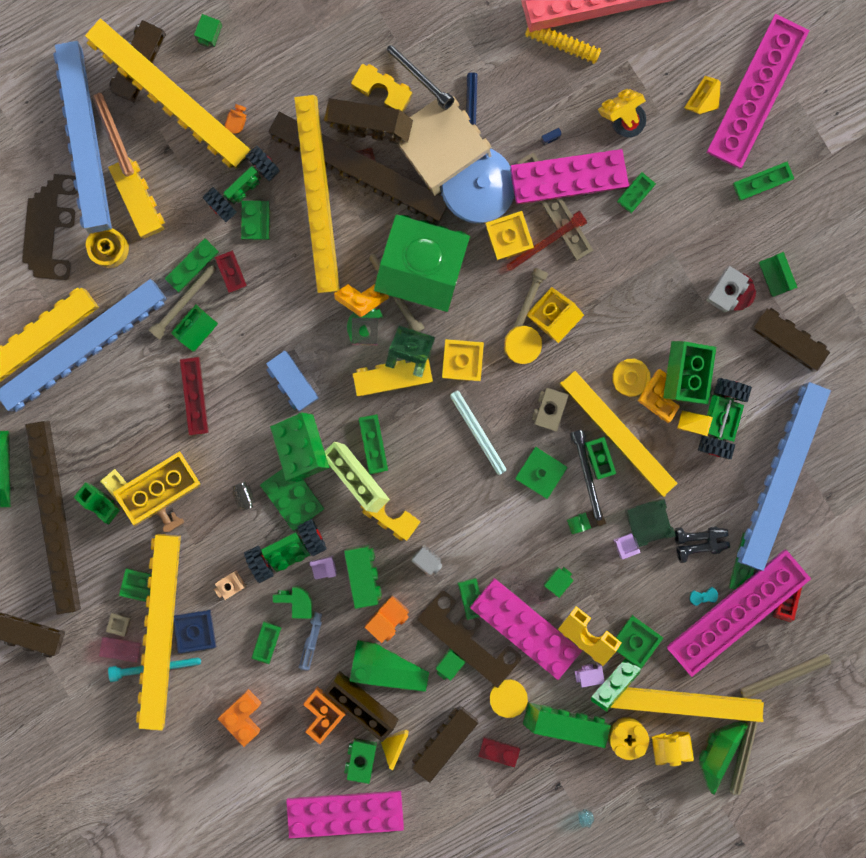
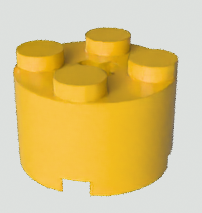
(107, 258)
(636, 746)
(672, 748)

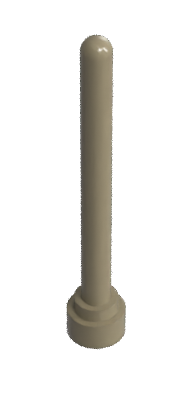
(538, 277)
(413, 324)
(158, 329)

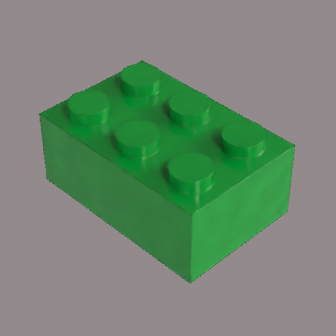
(689, 372)
(299, 447)
(363, 576)

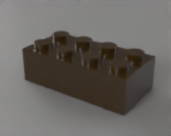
(368, 121)

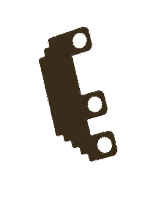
(40, 225)

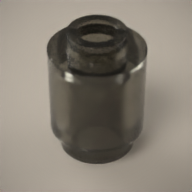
(243, 496)

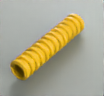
(565, 43)

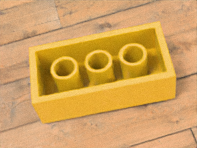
(157, 489)

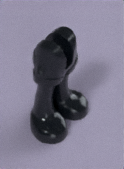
(711, 543)

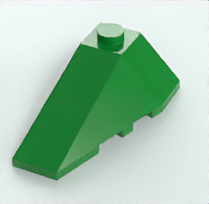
(384, 668)

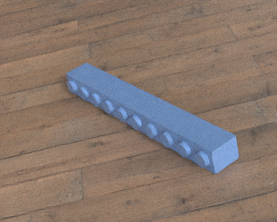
(83, 137)
(81, 345)
(784, 476)

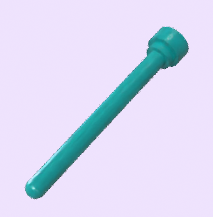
(116, 673)

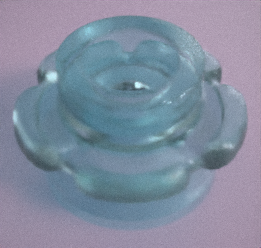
(586, 818)

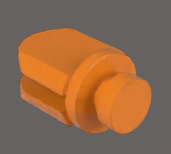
(236, 119)

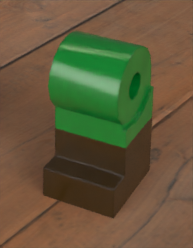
(584, 522)

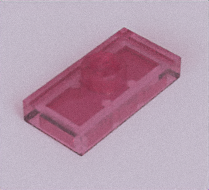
(120, 649)

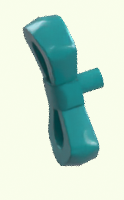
(710, 595)

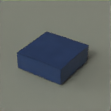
(551, 136)

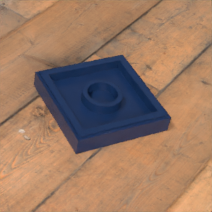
(194, 631)

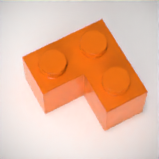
(385, 620)
(327, 715)
(237, 718)

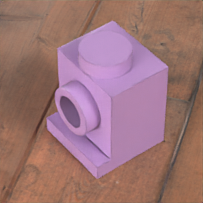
(590, 675)

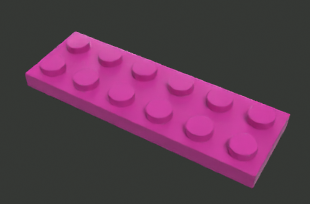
(569, 176)
(526, 628)
(345, 814)

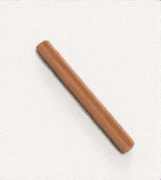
(113, 134)

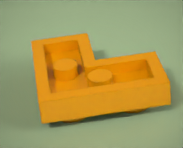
(360, 302)
(653, 398)

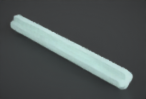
(478, 432)

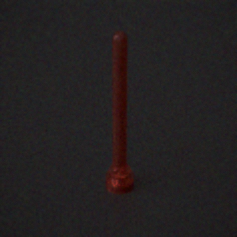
(576, 221)

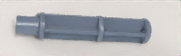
(311, 641)

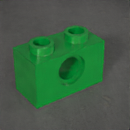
(600, 458)
(362, 772)

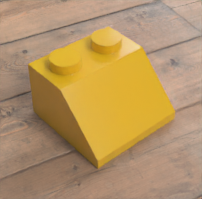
(555, 314)

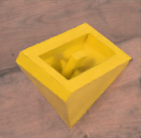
(705, 96)
(694, 423)
(392, 747)

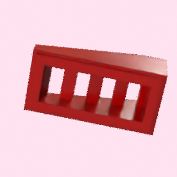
(792, 610)

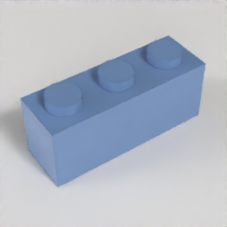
(291, 381)

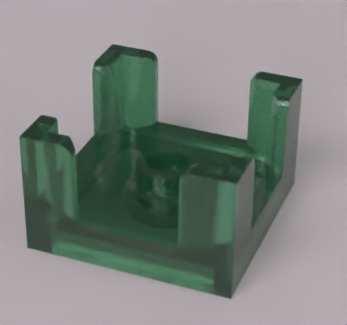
(412, 347)
(649, 522)

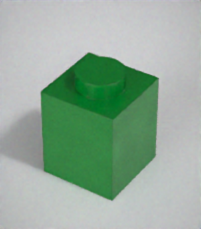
(208, 31)
(559, 581)
(449, 665)

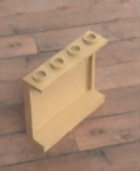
(443, 144)

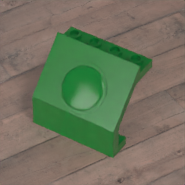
(421, 262)

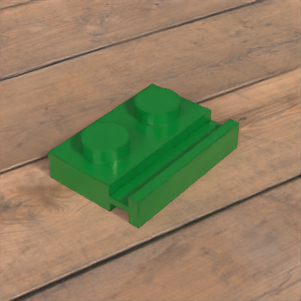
(255, 220)
(135, 585)

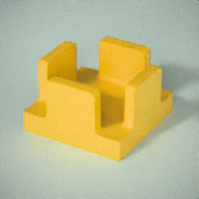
(509, 236)
(462, 360)

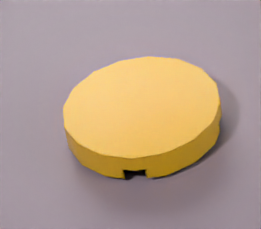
(523, 344)
(631, 377)
(508, 699)

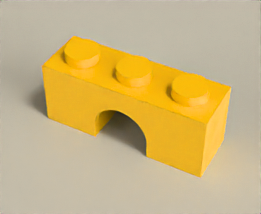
(368, 79)
(402, 526)
(599, 648)

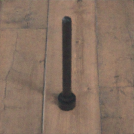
(444, 99)
(578, 438)

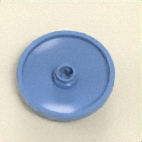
(480, 190)

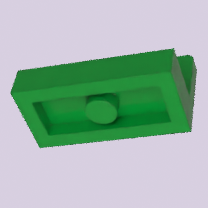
(777, 274)
(194, 328)

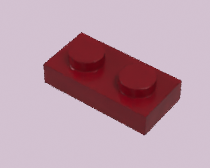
(231, 271)
(499, 752)

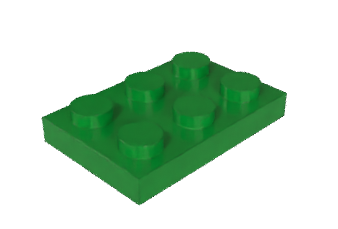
(292, 499)

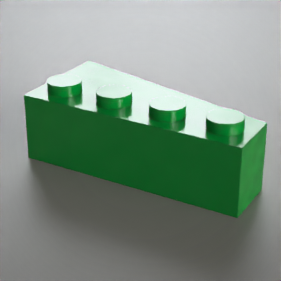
(566, 725)

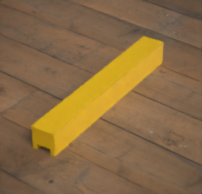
(618, 433)
(691, 704)

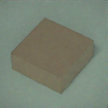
(118, 624)

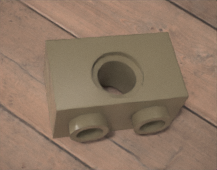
(552, 397)

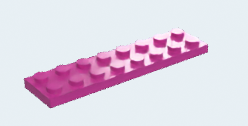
(757, 91)
(738, 612)

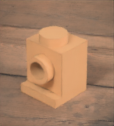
(236, 585)

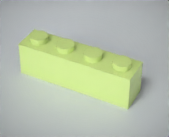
(355, 477)

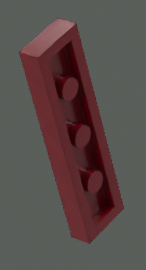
(194, 396)

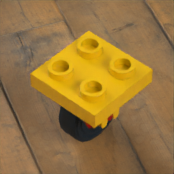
(625, 113)

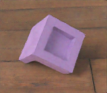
(626, 546)
(323, 567)

